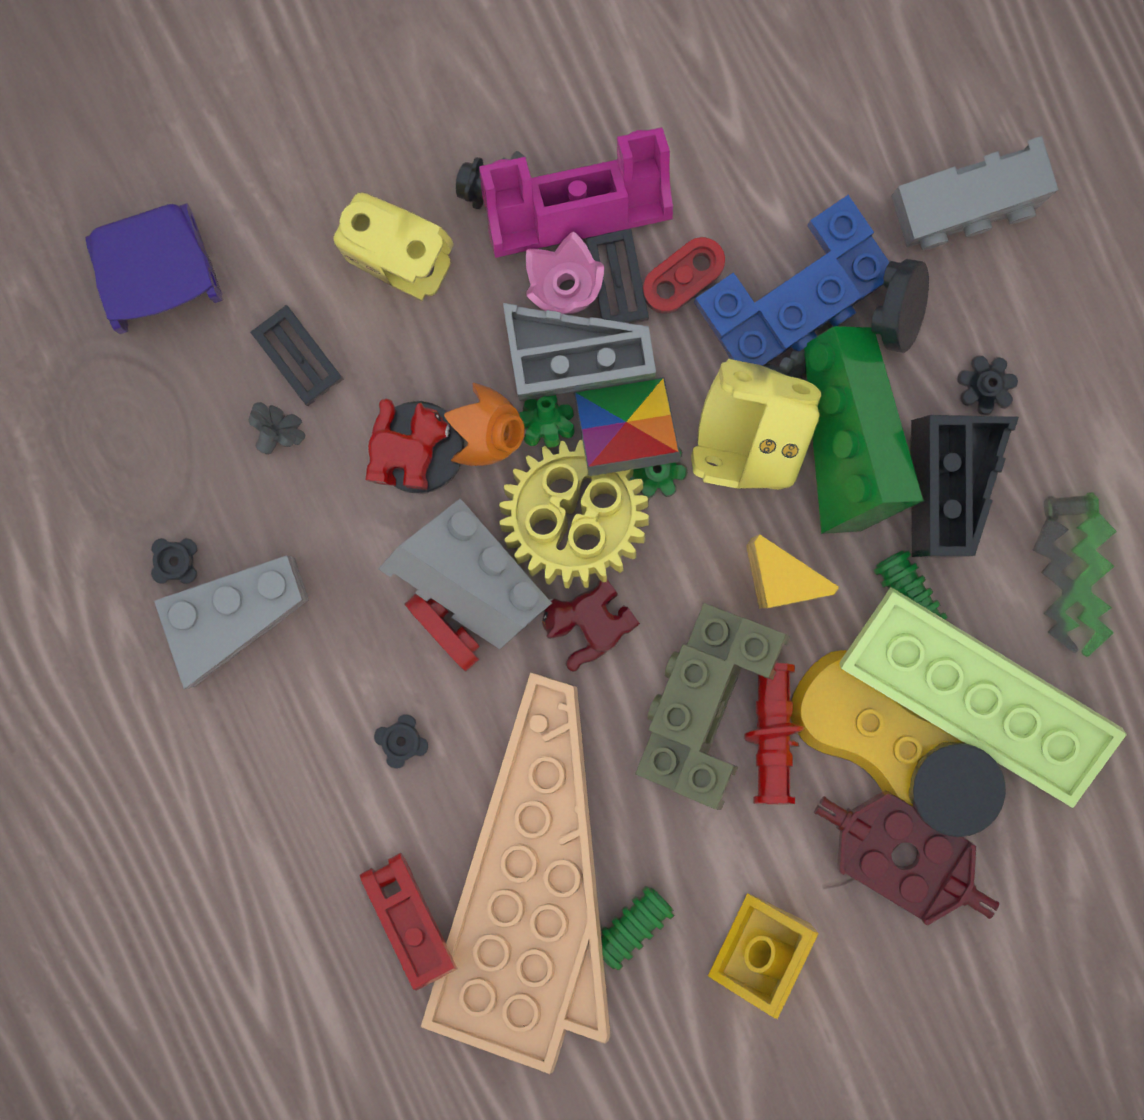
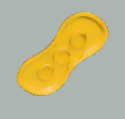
(862, 725)

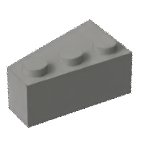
(975, 196)
(574, 353)
(468, 574)
(228, 614)

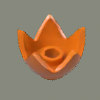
(489, 427)

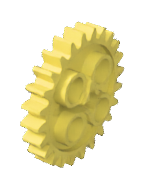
(611, 525)

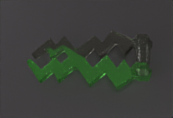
(1079, 589)

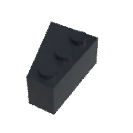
(956, 473)

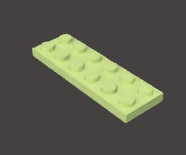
(982, 697)

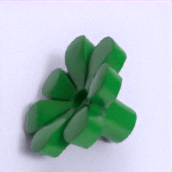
(546, 421)
(662, 480)

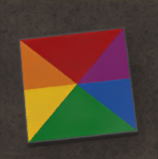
(627, 426)

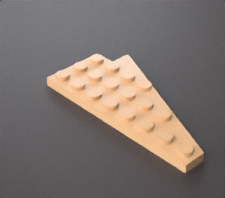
(530, 901)

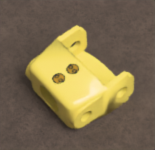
(394, 245)
(755, 427)

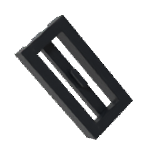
(609, 240)
(320, 386)

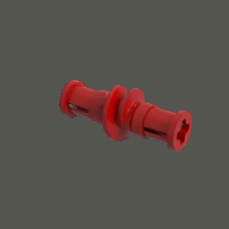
(774, 737)

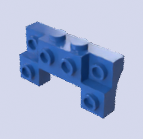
(805, 302)

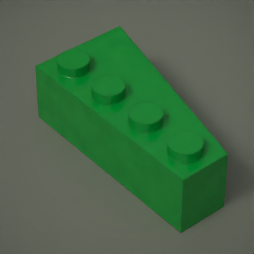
(859, 437)

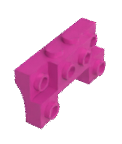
(582, 200)

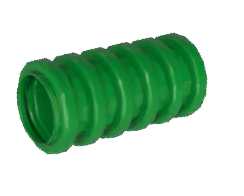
(902, 576)
(634, 927)

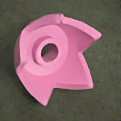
(569, 262)

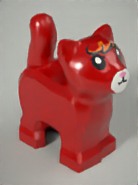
(410, 452)

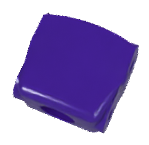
(150, 264)

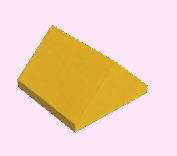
(781, 577)
(763, 954)

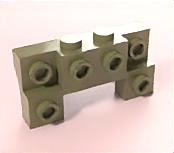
(696, 699)

